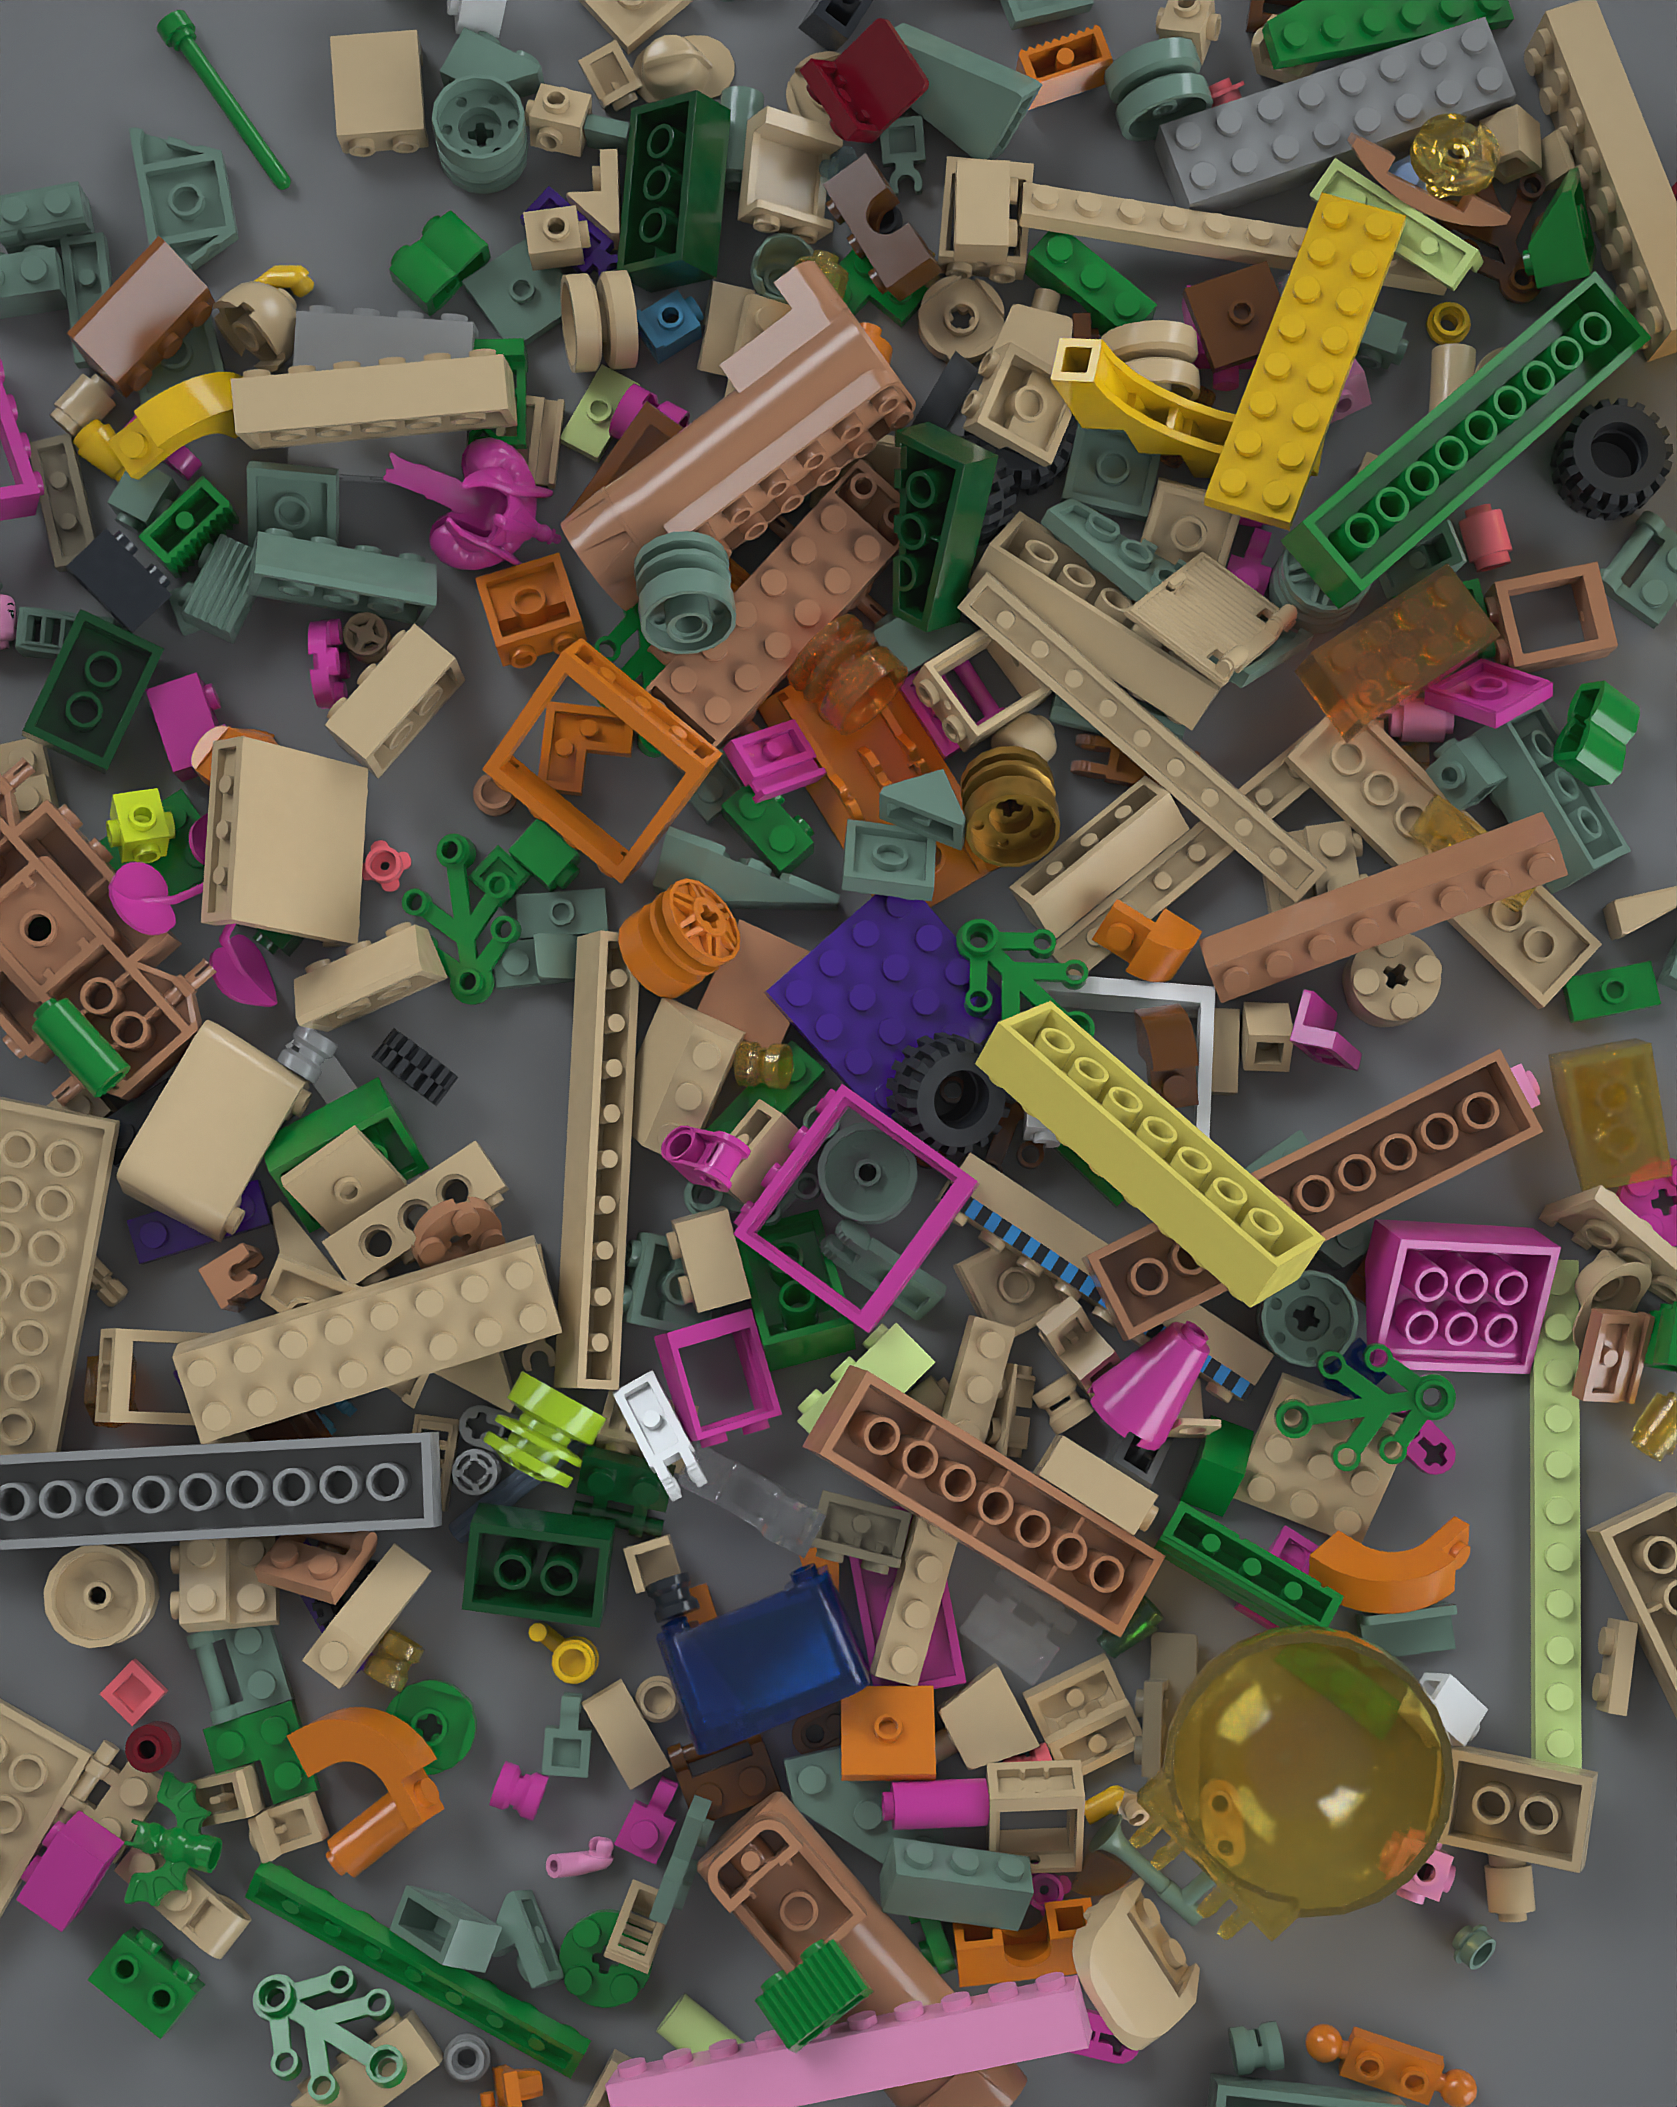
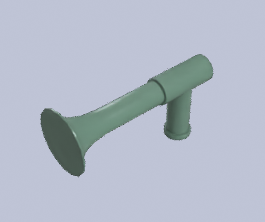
(1180, 1900)

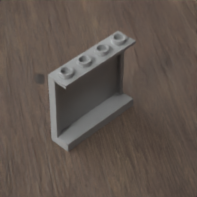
(366, 337)

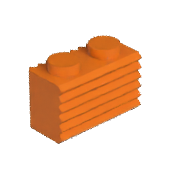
(1066, 65)

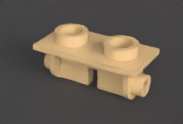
(1007, 1431)

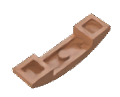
(1470, 210)

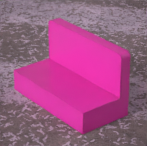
(1315, 1034)

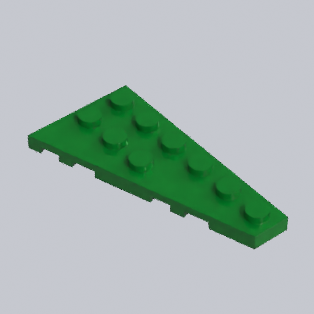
(1346, 28)

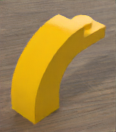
(174, 419)

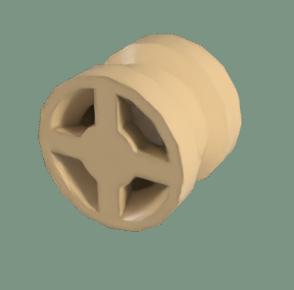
(361, 631)

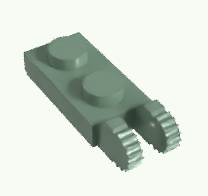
(874, 1263)

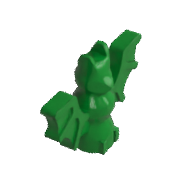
(180, 1846)

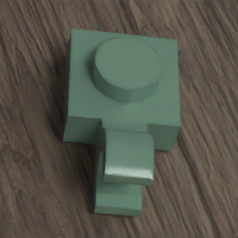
(568, 1745)

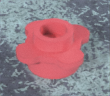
(1225, 92)
(382, 853)

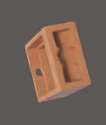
(1591, 608)

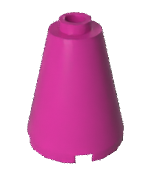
(1152, 1384)

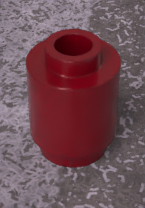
(165, 1739)

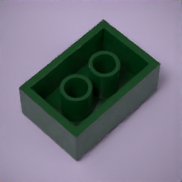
(92, 691)
(538, 1564)

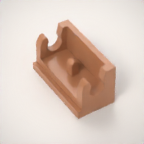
(230, 1278)

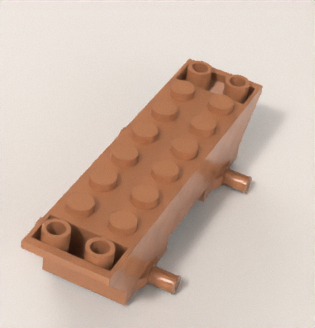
(800, 588)

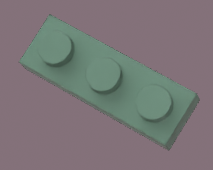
(86, 276)

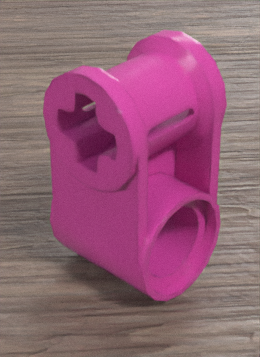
(704, 1155)

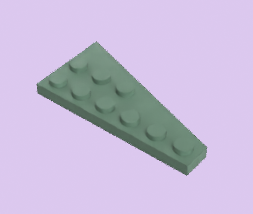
(1139, 570)

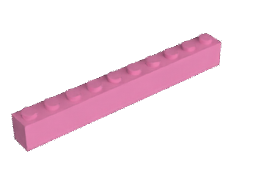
(867, 2051)

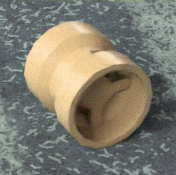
(1067, 1413)

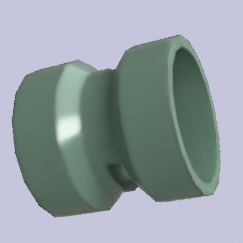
(1256, 2048)

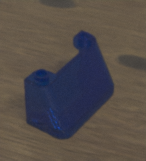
(763, 1661)

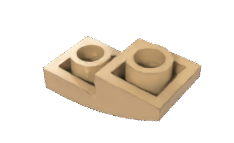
(721, 325)
(625, 1734)

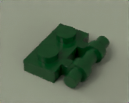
(624, 1480)

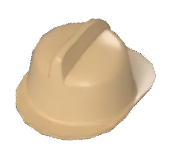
(682, 65)
(1608, 1285)

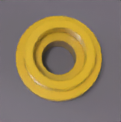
(1448, 311)

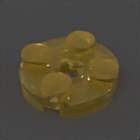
(1449, 175)

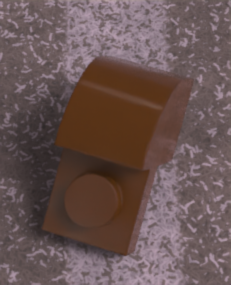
(1170, 1053)

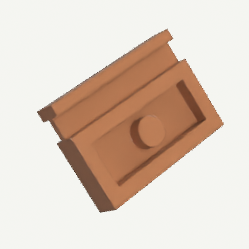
(1613, 1356)

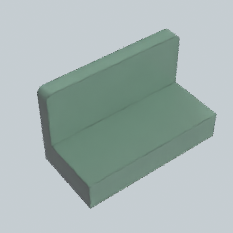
(1412, 1631)

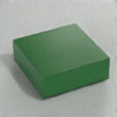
(502, 862)

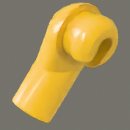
(288, 276)

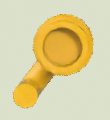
(572, 1658)

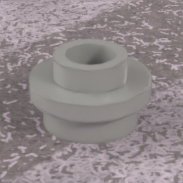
(461, 2071)

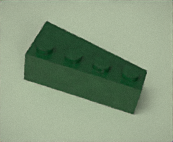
(939, 522)

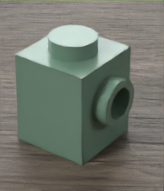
(142, 500)
(1465, 772)

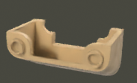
(211, 1131)

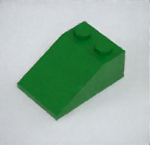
(789, 1317)

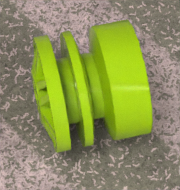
(544, 1430)

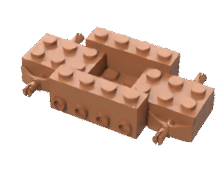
(89, 953)

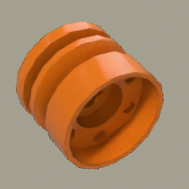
(679, 938)

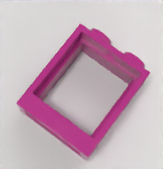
(754, 1366)

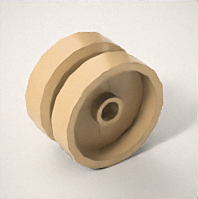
(599, 321)
(1160, 353)
(73, 1591)

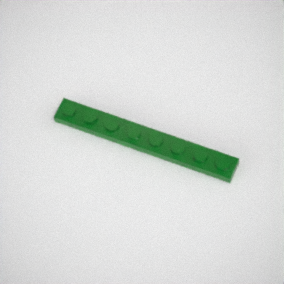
(449, 1987)

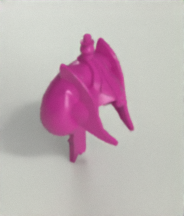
(490, 508)

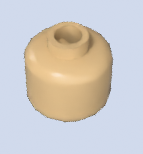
(1028, 732)

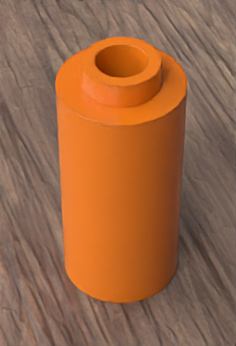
(367, 1837)

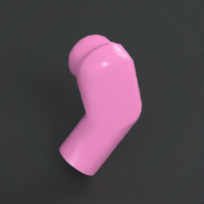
(582, 1862)

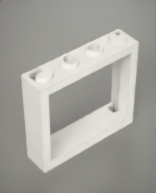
(1127, 996)

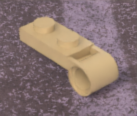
(200, 1913)

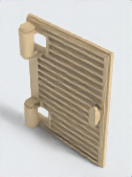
(1210, 613)

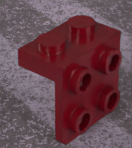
(866, 83)

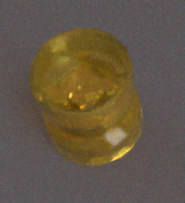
(763, 1065)
(393, 1660)

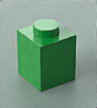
(546, 856)

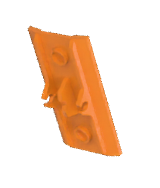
(863, 763)

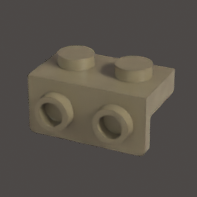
(861, 1531)

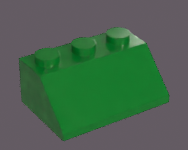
(371, 1112)

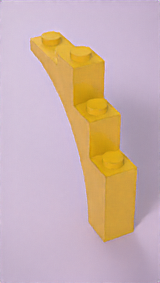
(1113, 396)

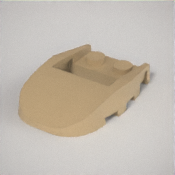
(1133, 1967)

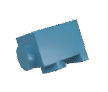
(668, 339)

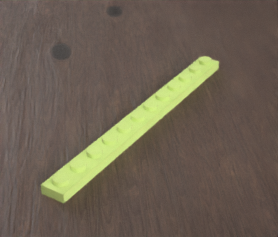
(1556, 1530)

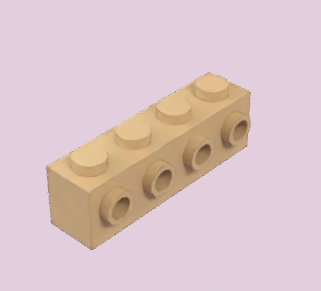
(1099, 857)

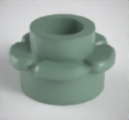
(1473, 1946)

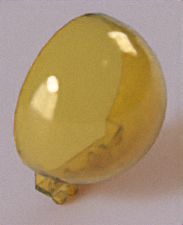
(1301, 1778)

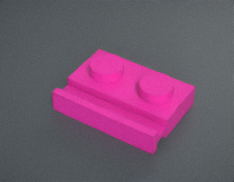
(774, 760)

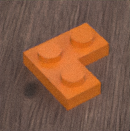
(570, 735)

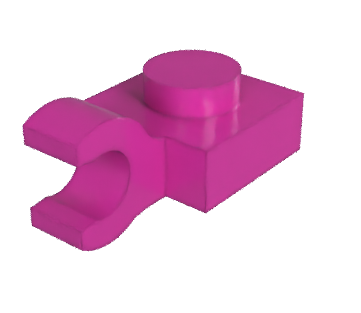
(1250, 568)
(648, 1825)

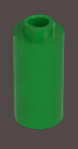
(79, 1046)

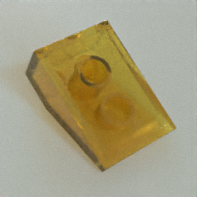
(1611, 1113)

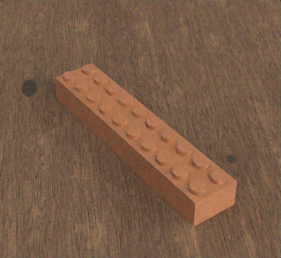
(1333, 1184)

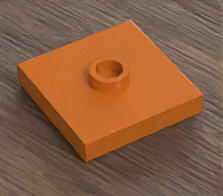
(888, 1734)

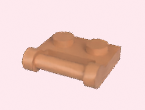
(314, 1570)

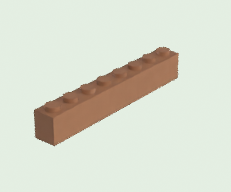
(1383, 907)

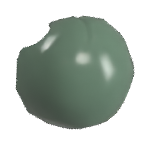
(773, 260)

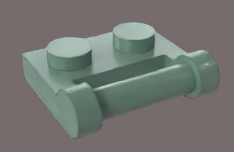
(1656, 586)
(256, 1665)

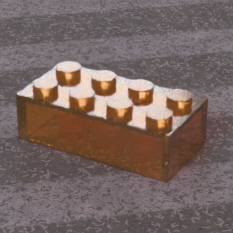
(1397, 652)

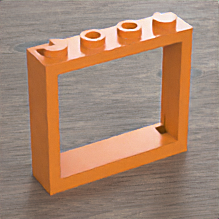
(643, 715)

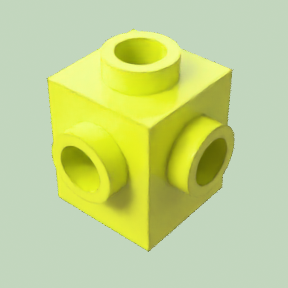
(139, 826)

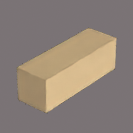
(1225, 1051)

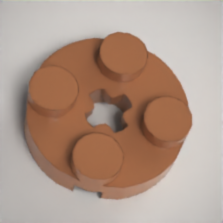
(471, 1219)

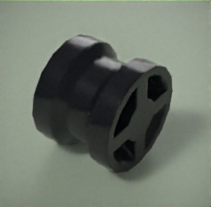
(672, 1597)

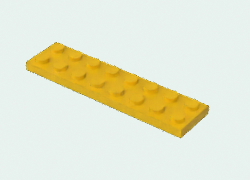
(1304, 361)

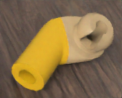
(1115, 1801)

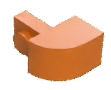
(1150, 947)

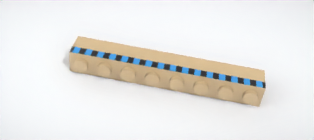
(1056, 1244)

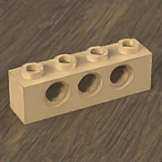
(351, 1244)

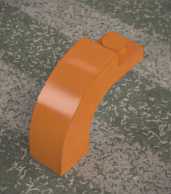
(1392, 1580)
(382, 1745)

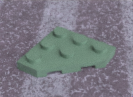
(846, 1807)

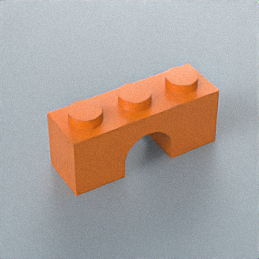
(1005, 1955)

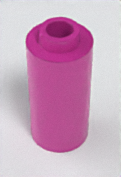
(936, 1804)

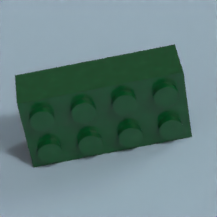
(674, 191)

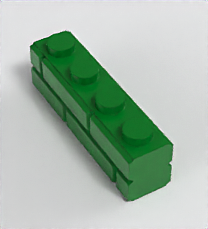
(1245, 1571)

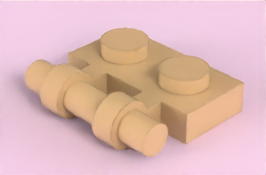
(129, 1797)

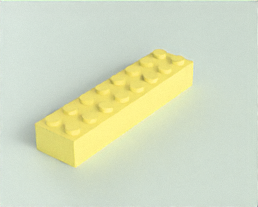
(1150, 1153)

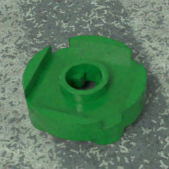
(453, 1712)
(584, 1974)

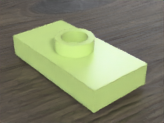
(590, 423)

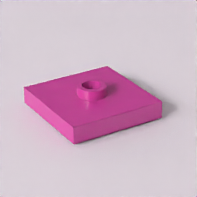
(1488, 693)

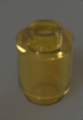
(1657, 1427)

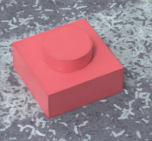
(134, 1692)

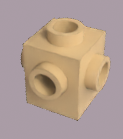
(1190, 20)
(558, 119)

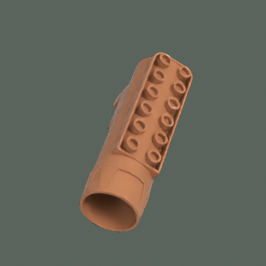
(801, 410)
(796, 1891)

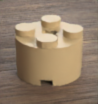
(1416, 978)

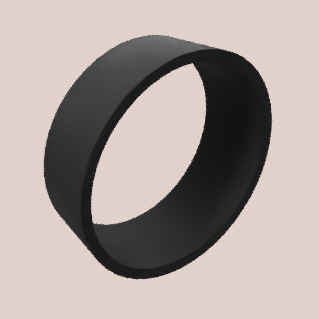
(947, 392)

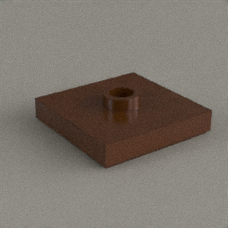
(1233, 314)

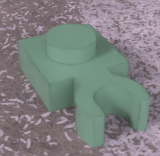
(903, 147)

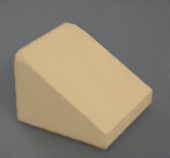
(1555, 160)

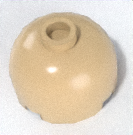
(259, 320)

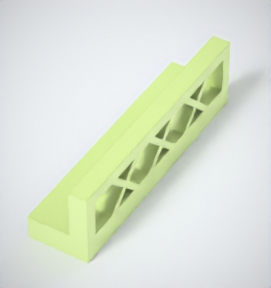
(1422, 239)

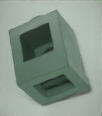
(1382, 342)

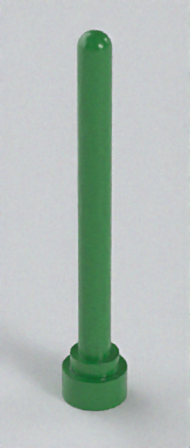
(178, 32)

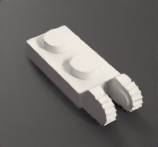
(658, 1431)

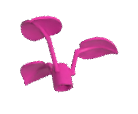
(144, 904)

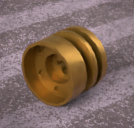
(1010, 806)

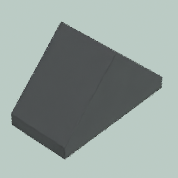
(1135, 1461)

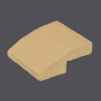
(1084, 1715)

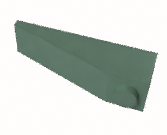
(740, 883)

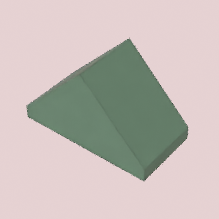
(925, 807)

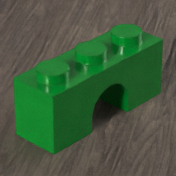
(1073, 269)

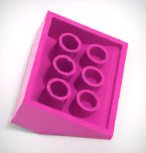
(1457, 1295)

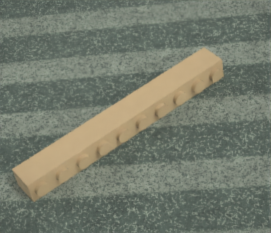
(597, 1166)

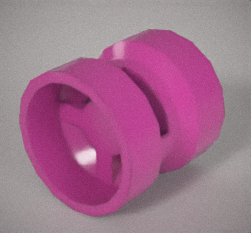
(520, 1791)

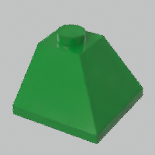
(1563, 240)

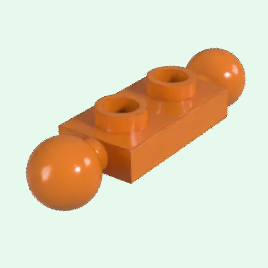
(1391, 2065)

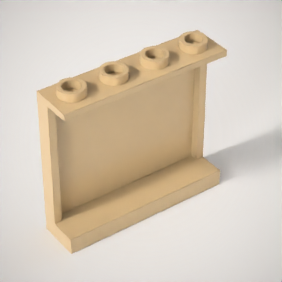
(284, 841)

